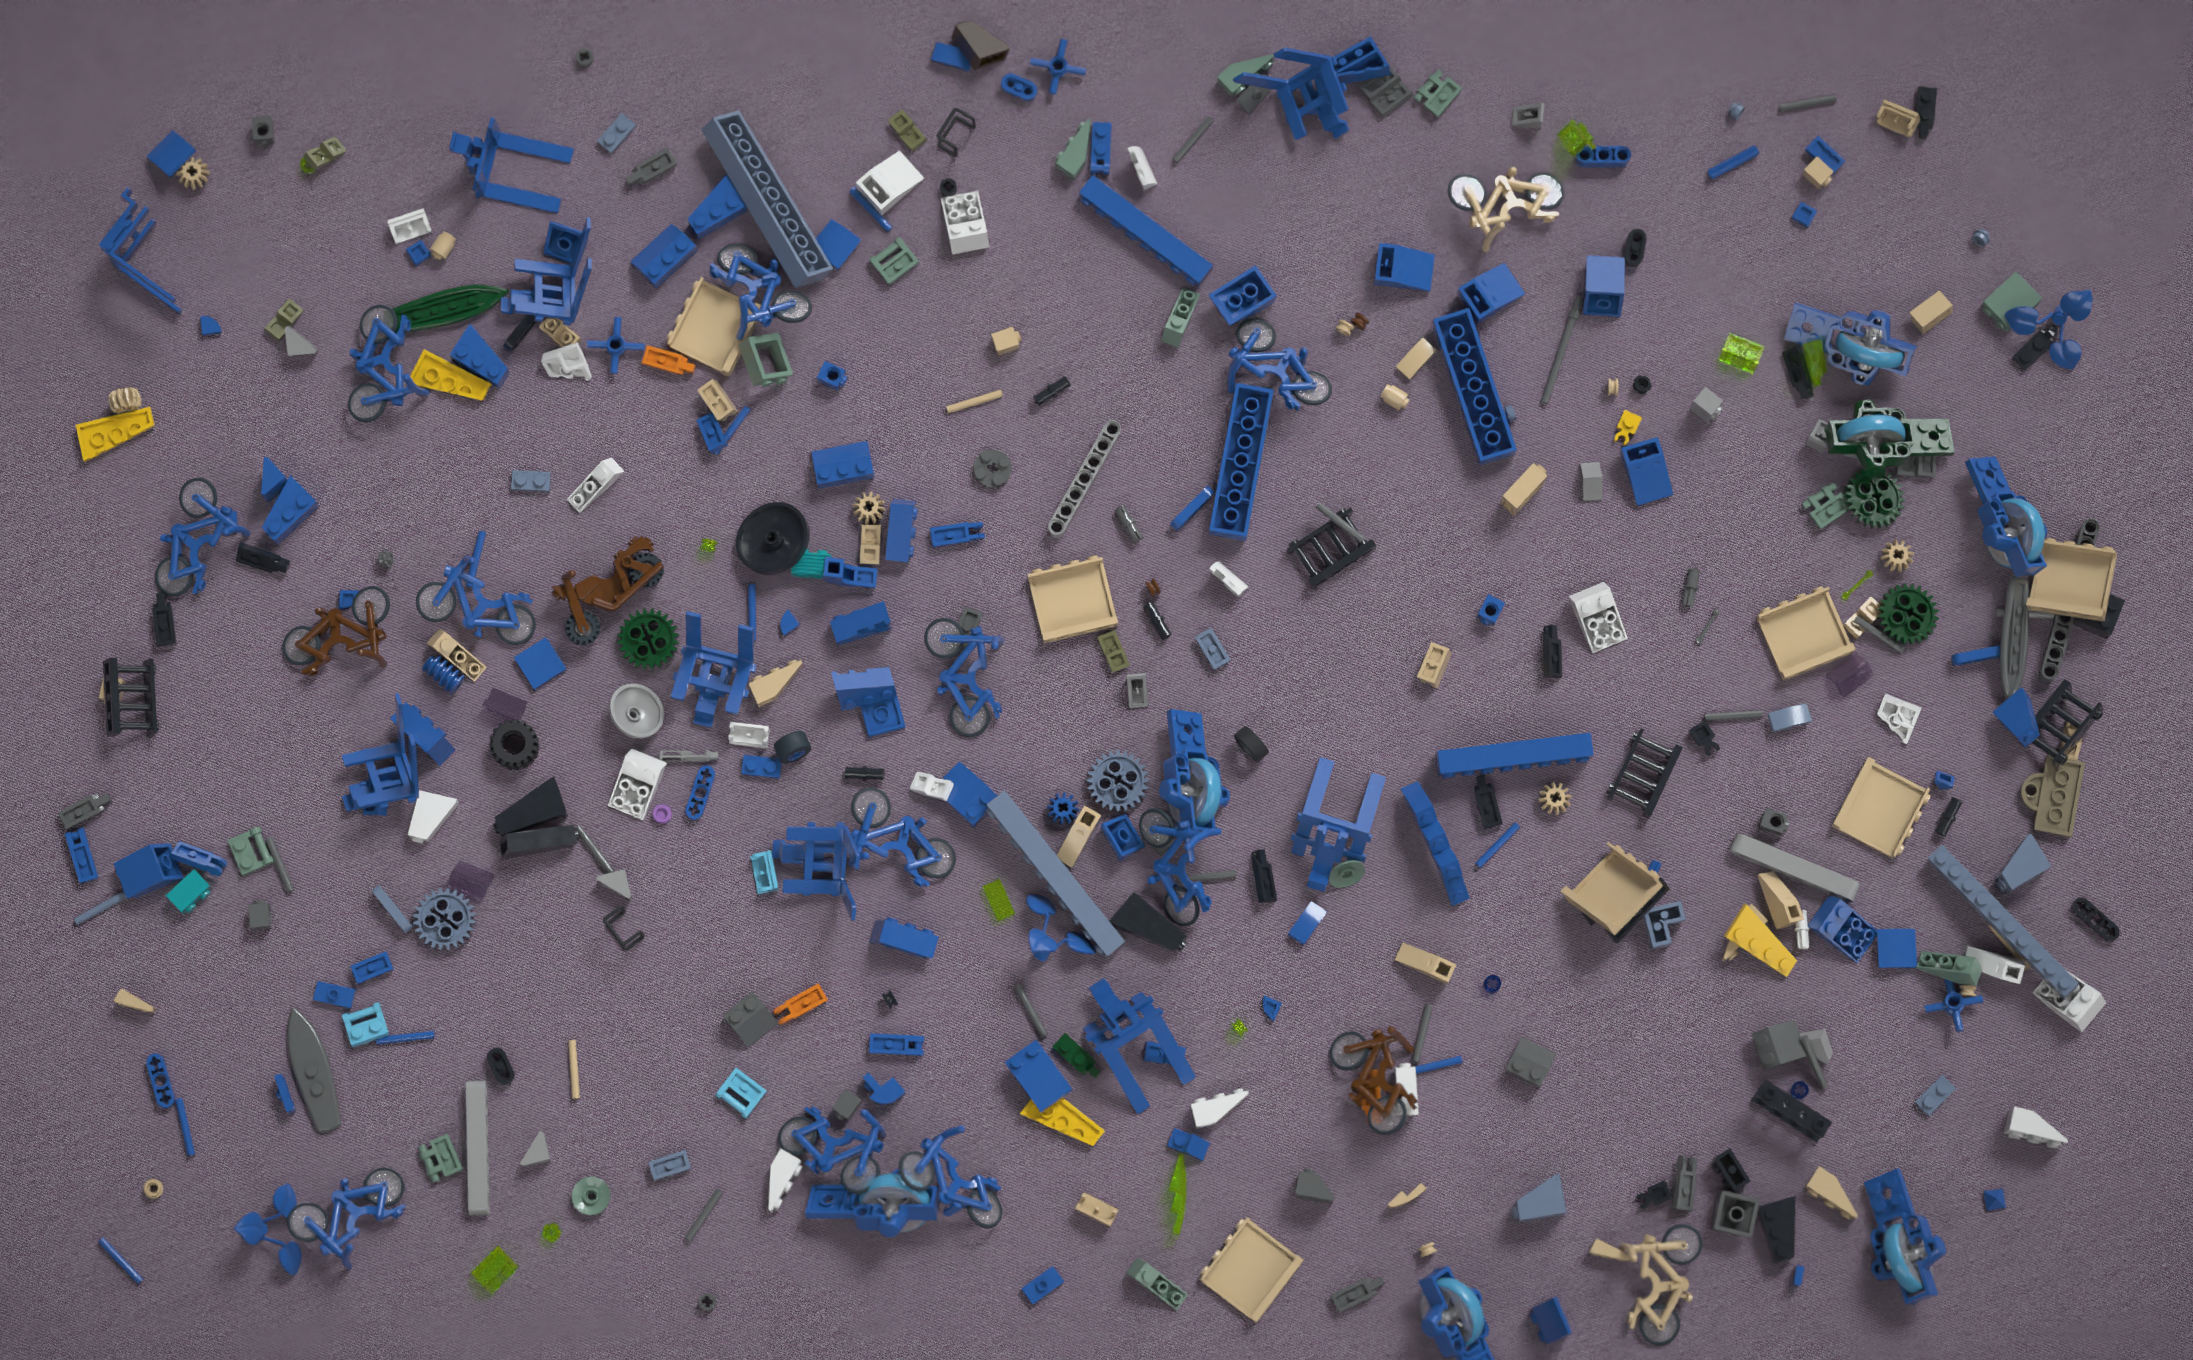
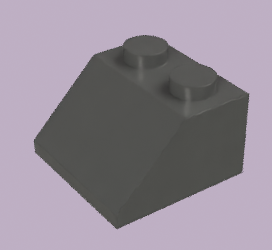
(750, 1019)
(1779, 1044)
(1530, 1062)
(1312, 1187)
(1734, 1214)

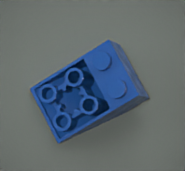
(1404, 267)
(1490, 292)
(1646, 471)
(1843, 928)

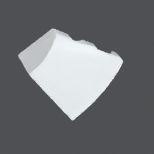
(1142, 167)
(566, 362)
(1230, 580)
(1899, 716)

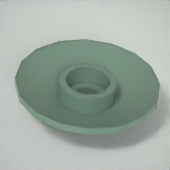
(1346, 873)
(584, 1188)

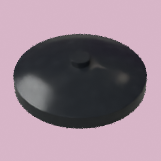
(772, 538)

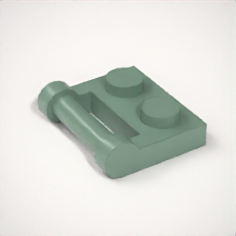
(897, 265)
(245, 854)

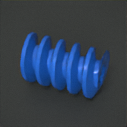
(443, 674)

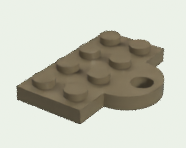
(2055, 796)

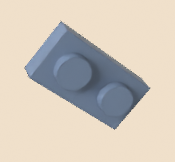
(616, 133)
(531, 481)
(1212, 649)
(1934, 1095)
(669, 1165)

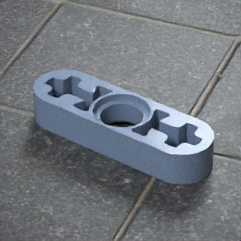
(392, 908)

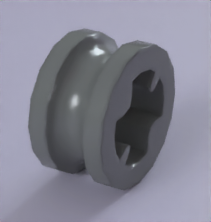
(585, 63)
(703, 1306)

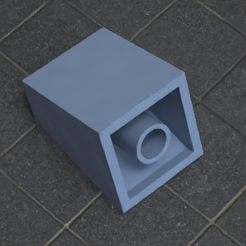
(2023, 866)
(1541, 1203)

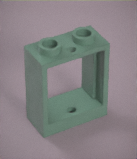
(753, 364)

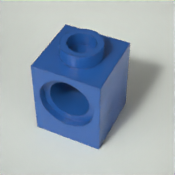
(826, 370)
(1490, 602)

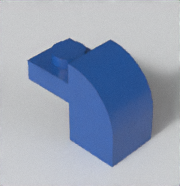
(885, 1094)

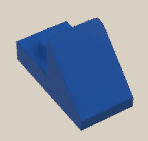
(1188, 1144)

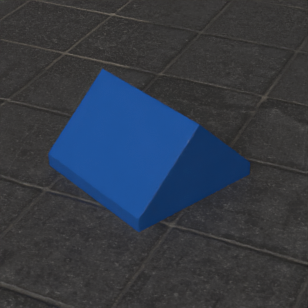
(562, 242)
(272, 480)
(1122, 837)

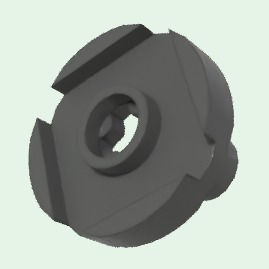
(998, 477)

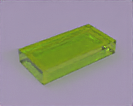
(998, 900)

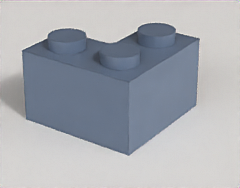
(1657, 923)

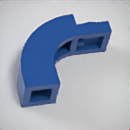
(841, 574)

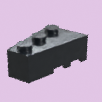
(1779, 1228)

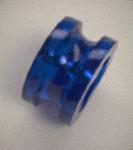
(1492, 978)
(1801, 1084)

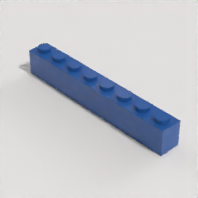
(1145, 230)

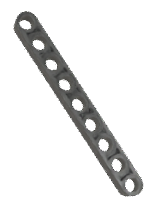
(2058, 625)

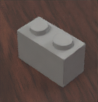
(1707, 405)

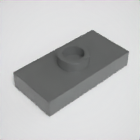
(1252, 97)

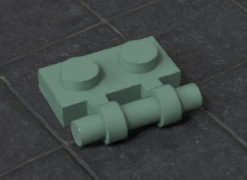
(1442, 97)
(1830, 510)
(446, 1156)

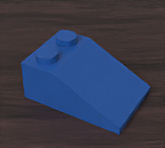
(1243, 296)
(968, 794)
(1038, 1076)
(1550, 1321)

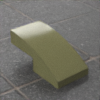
(907, 130)
(325, 153)
(286, 316)
(1113, 651)

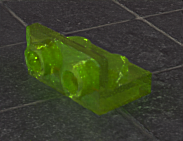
(1575, 137)
(1741, 353)
(1815, 360)
(494, 1269)

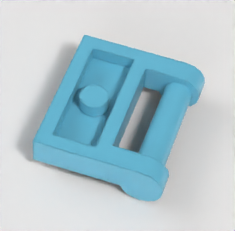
(367, 1030)
(744, 1087)

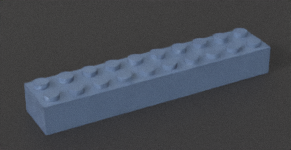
(767, 199)

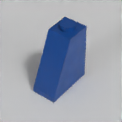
(2018, 717)

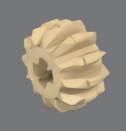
(200, 169)
(124, 400)
(875, 509)
(1897, 549)
(1551, 792)

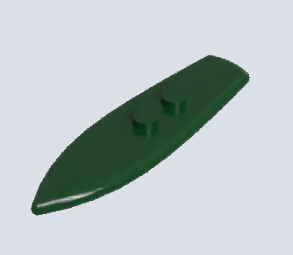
(449, 306)

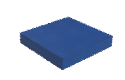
(540, 663)
(883, 717)

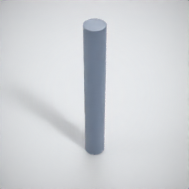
(99, 908)

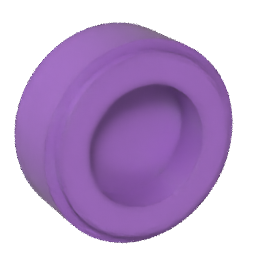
(662, 814)

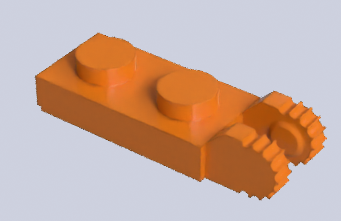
(802, 1003)

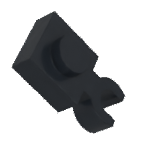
(1702, 735)
(1657, 1194)

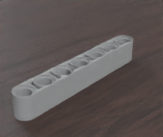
(1083, 488)
(1794, 867)
(477, 1148)

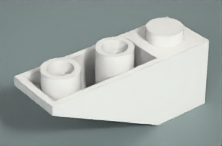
(595, 484)
(1998, 965)
(1213, 1110)
(781, 1174)

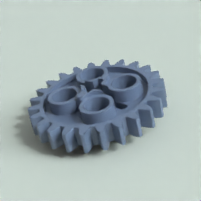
(1127, 765)
(434, 932)

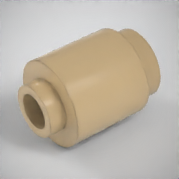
(442, 246)
(1395, 397)

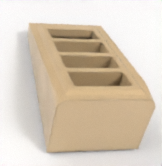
(128, 1000)
(1605, 1250)

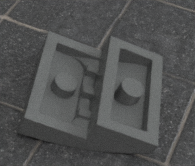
(1386, 92)
(1917, 466)

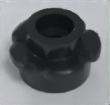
(1641, 389)

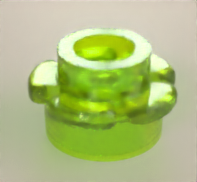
(551, 1227)

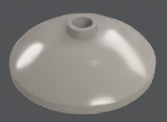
(644, 707)

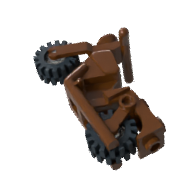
(608, 593)

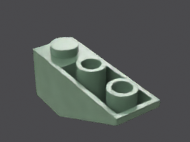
(1252, 66)
(1074, 157)
(1180, 317)
(1951, 967)
(1157, 1283)

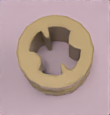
(1344, 327)
(1612, 387)
(1967, 991)
(1427, 1249)

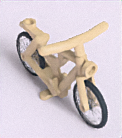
(1469, 194)
(1680, 1246)

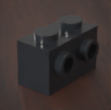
(1730, 1170)

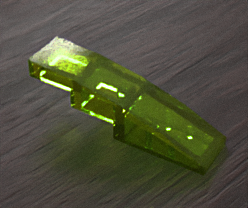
(1178, 1187)

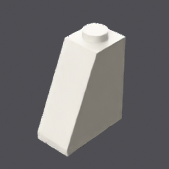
(429, 815)
(1407, 1077)

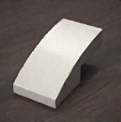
(930, 786)

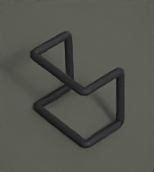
(942, 139)
(623, 944)

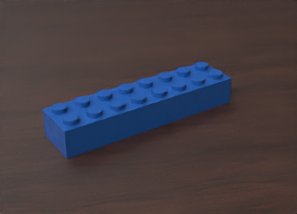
(1474, 386)
(1241, 462)
(1514, 754)

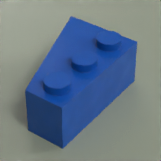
(1361, 63)
(717, 209)
(289, 511)
(428, 738)

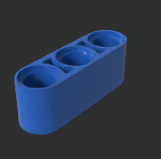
(1610, 151)

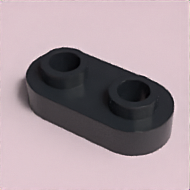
(1635, 248)
(501, 1066)

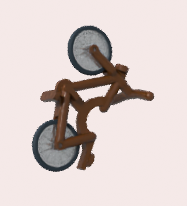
(368, 607)
(1350, 1052)

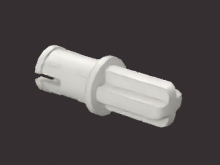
(1802, 932)

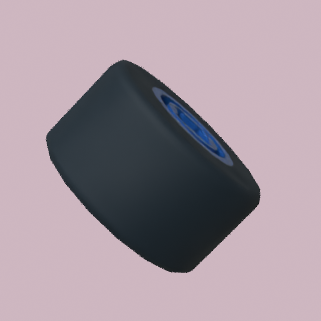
(792, 747)

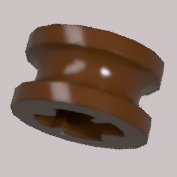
(1360, 321)
(1153, 587)

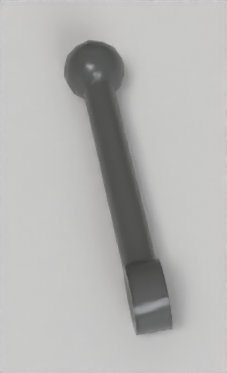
(1699, 640)

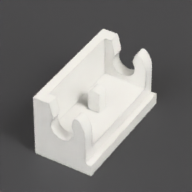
(409, 226)
(749, 735)

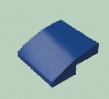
(171, 153)
(837, 243)
(1896, 948)

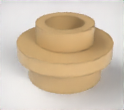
(149, 1184)

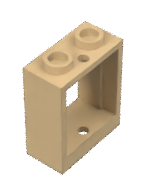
(1524, 488)

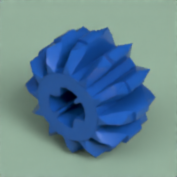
(1061, 802)

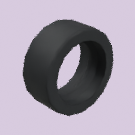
(1251, 743)

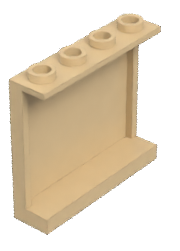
(710, 328)
(2074, 581)
(1072, 599)
(1804, 633)
(1881, 809)
(1614, 890)
(1250, 1269)

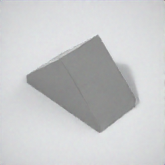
(1528, 116)
(297, 343)
(1818, 439)
(1591, 481)
(1137, 690)
(617, 882)
(1820, 1044)
(538, 1152)

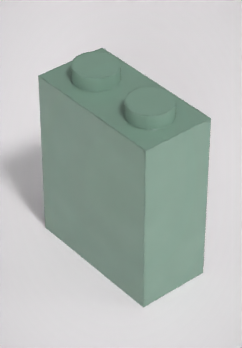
(2011, 294)

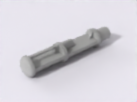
(689, 756)

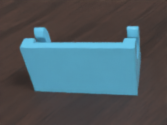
(764, 872)

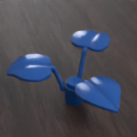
(2074, 303)
(1040, 943)
(253, 1229)

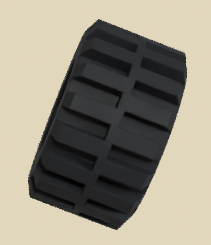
(514, 728)

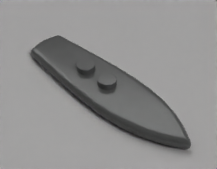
(2014, 636)
(313, 1072)

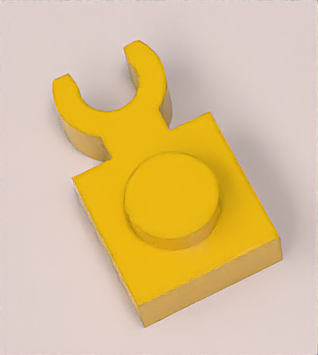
(1628, 425)

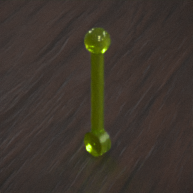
(1846, 595)

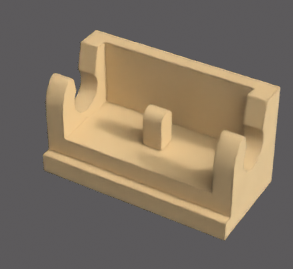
(1897, 118)
(1931, 312)
(717, 400)
(1434, 665)
(1096, 1209)

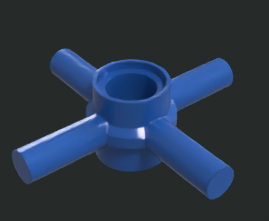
(1056, 74)
(615, 353)
(1954, 1011)

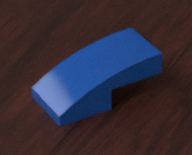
(950, 56)
(1307, 923)
(1155, 1054)

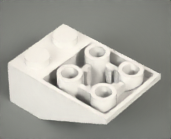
(889, 182)
(965, 222)
(1598, 617)
(637, 784)
(2077, 1008)
(2029, 1125)

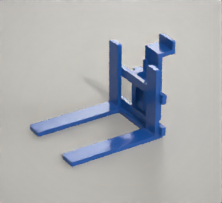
(1326, 101)
(482, 167)
(119, 235)
(549, 299)
(709, 685)
(387, 783)
(1324, 852)
(811, 854)
(1116, 1012)

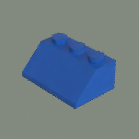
(664, 255)
(842, 464)

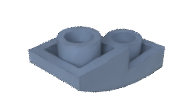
(1789, 717)

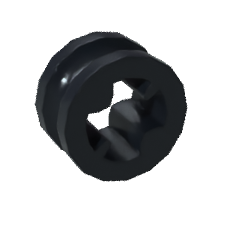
(943, 190)
(890, 999)

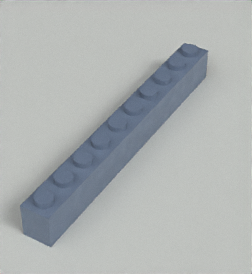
(1055, 873)
(2003, 922)

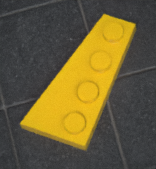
(444, 376)
(108, 432)
(1755, 938)
(1065, 1119)

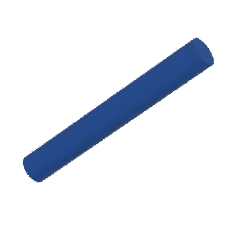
(870, 209)
(735, 424)
(476, 554)
(752, 607)
(1497, 845)
(406, 1037)
(1438, 1064)
(185, 1126)
(120, 1260)

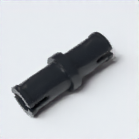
(1051, 391)
(1157, 620)
(864, 773)
(1948, 816)

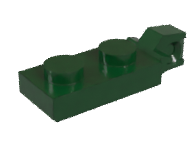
(1076, 1055)

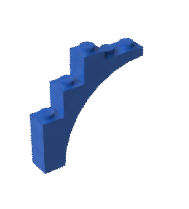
(1436, 841)

